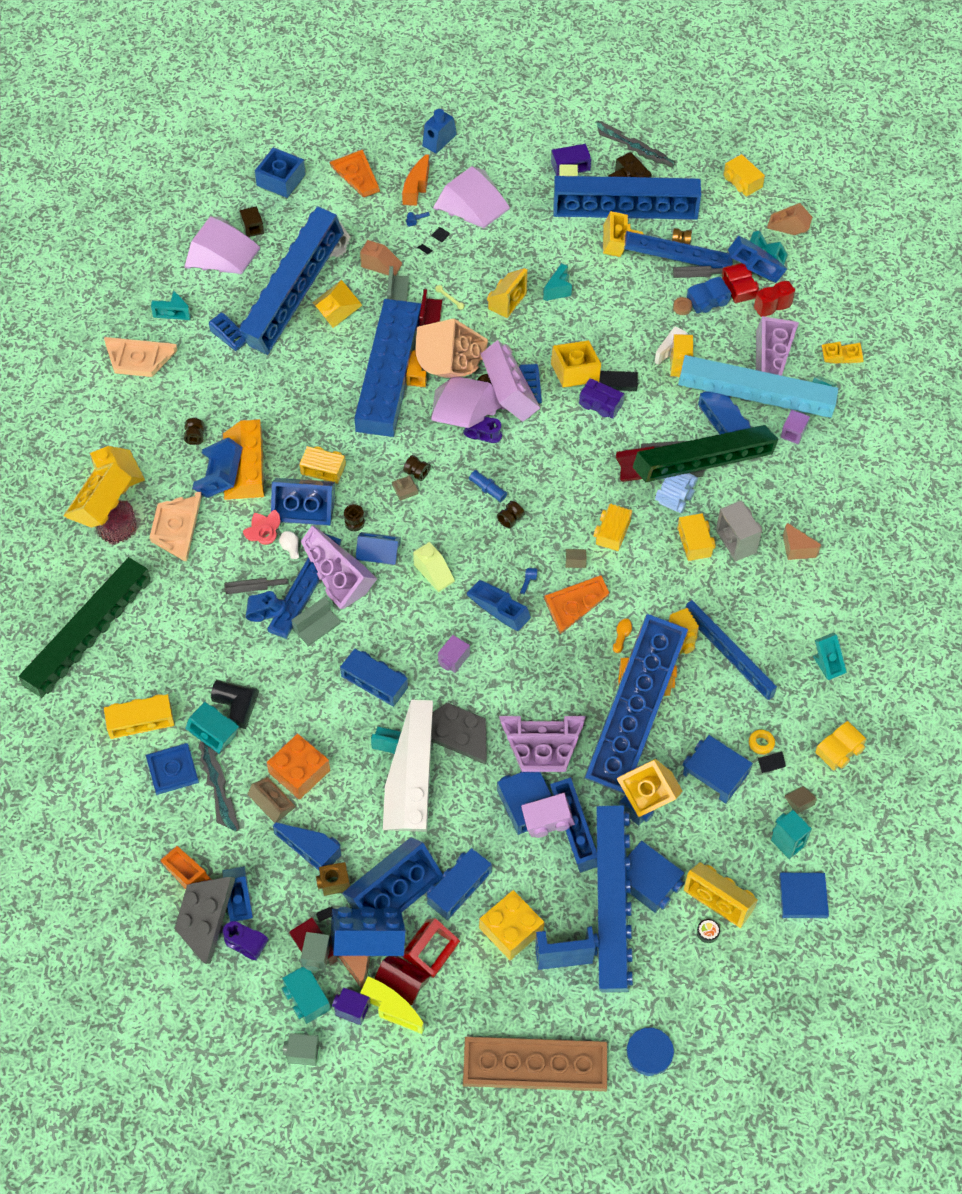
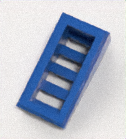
(222, 322)
(531, 372)

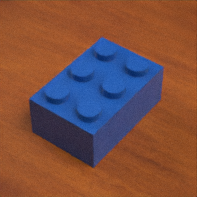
(367, 932)

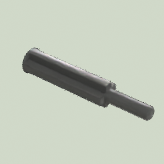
(695, 271)
(251, 585)

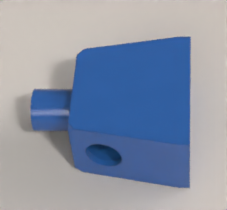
(438, 131)

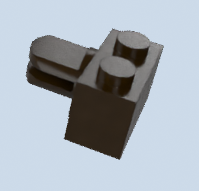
(630, 166)

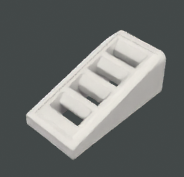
(664, 350)

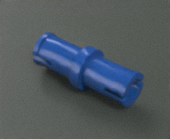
(488, 486)

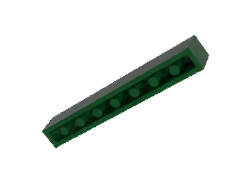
(704, 453)
(84, 628)

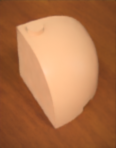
(449, 348)

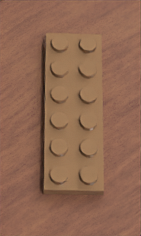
(535, 1064)

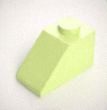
(433, 566)

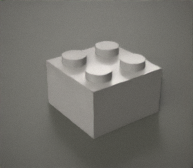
(738, 530)

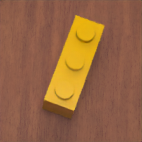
(138, 716)

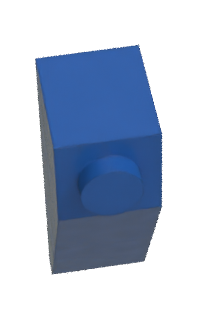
(311, 845)

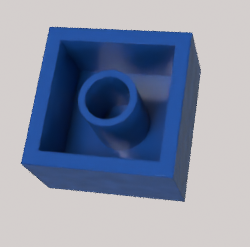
(280, 172)

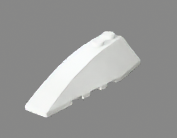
(409, 774)

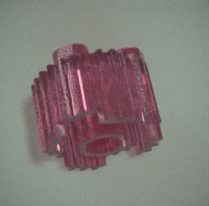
(119, 525)

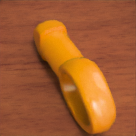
(623, 630)

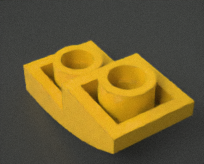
(842, 354)

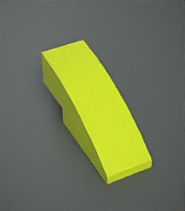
(392, 1005)

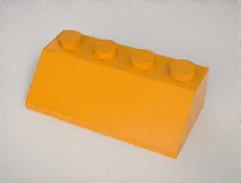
(250, 474)

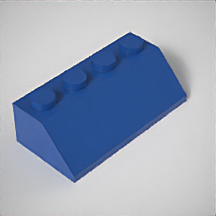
(396, 879)

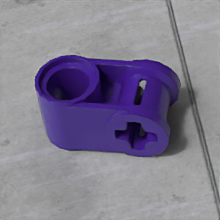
(483, 430)
(247, 942)

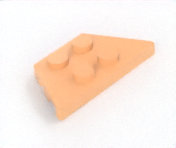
(138, 356)
(175, 525)

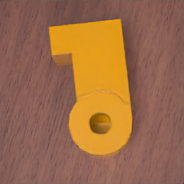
(415, 373)

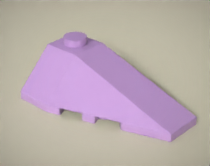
(341, 573)

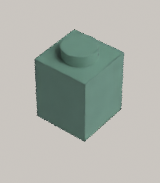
(315, 951)
(301, 1049)

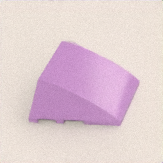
(472, 198)
(221, 248)
(464, 402)
(542, 744)

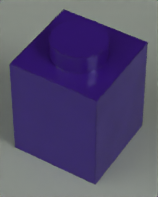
(351, 1006)

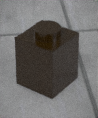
(251, 221)

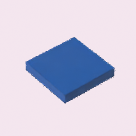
(172, 768)
(803, 895)

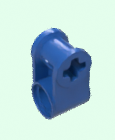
(264, 606)

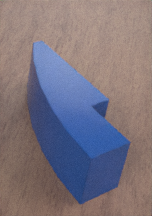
(756, 259)
(499, 605)

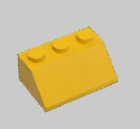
(98, 496)
(720, 894)

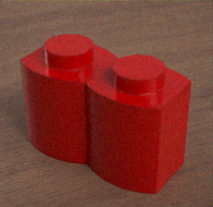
(740, 282)
(774, 298)

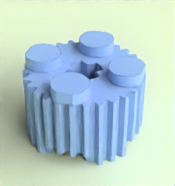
(676, 491)

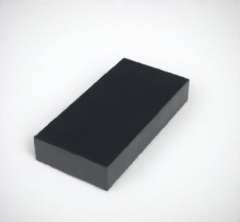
(620, 380)

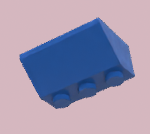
(303, 500)

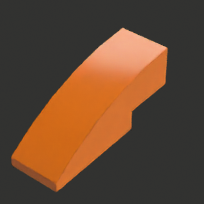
(416, 181)
(184, 868)

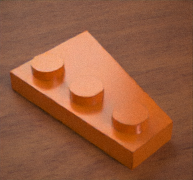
(356, 172)
(575, 601)

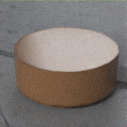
(682, 306)

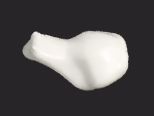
(289, 542)

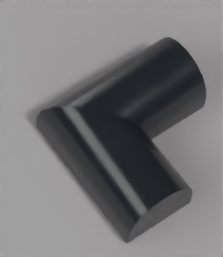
(240, 699)

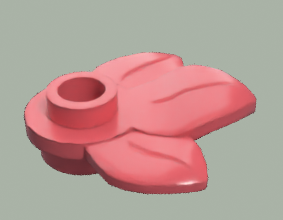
(263, 526)

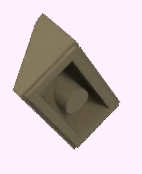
(270, 799)

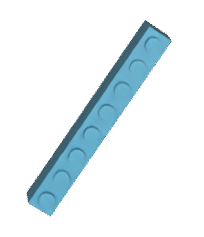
(758, 386)

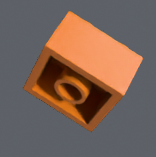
(298, 766)

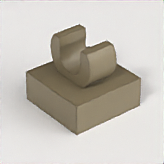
(405, 487)

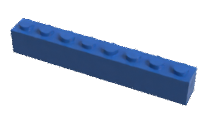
(612, 899)

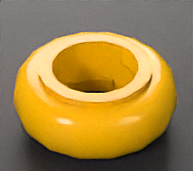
(755, 747)

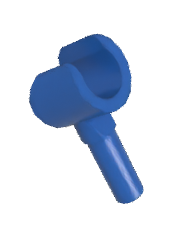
(412, 218)
(531, 574)

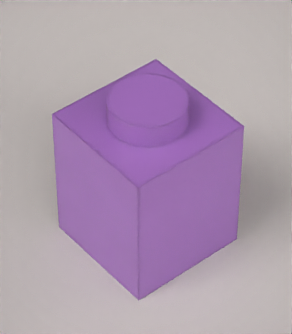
(795, 427)
(453, 654)

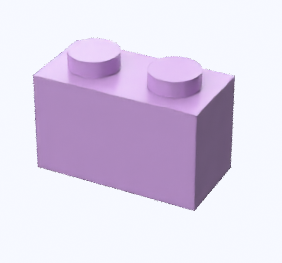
(548, 815)

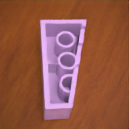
(773, 344)
(509, 381)

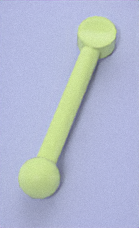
(439, 289)

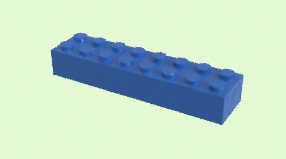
(627, 195)
(291, 280)
(387, 368)
(636, 702)

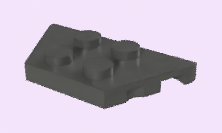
(460, 731)
(203, 915)

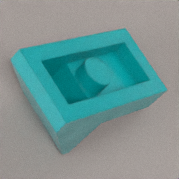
(557, 285)
(171, 310)
(829, 656)

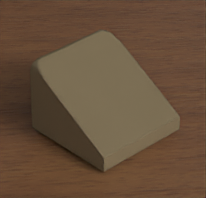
(576, 558)
(801, 799)

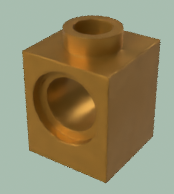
(335, 870)

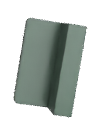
(397, 286)
(315, 622)

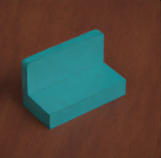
(385, 739)

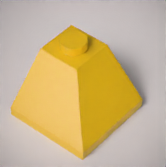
(337, 303)
(649, 787)

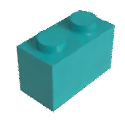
(212, 727)
(790, 833)
(306, 994)

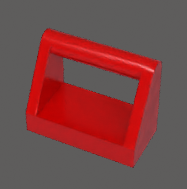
(422, 938)

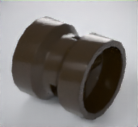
(193, 433)
(416, 467)
(510, 514)
(354, 517)

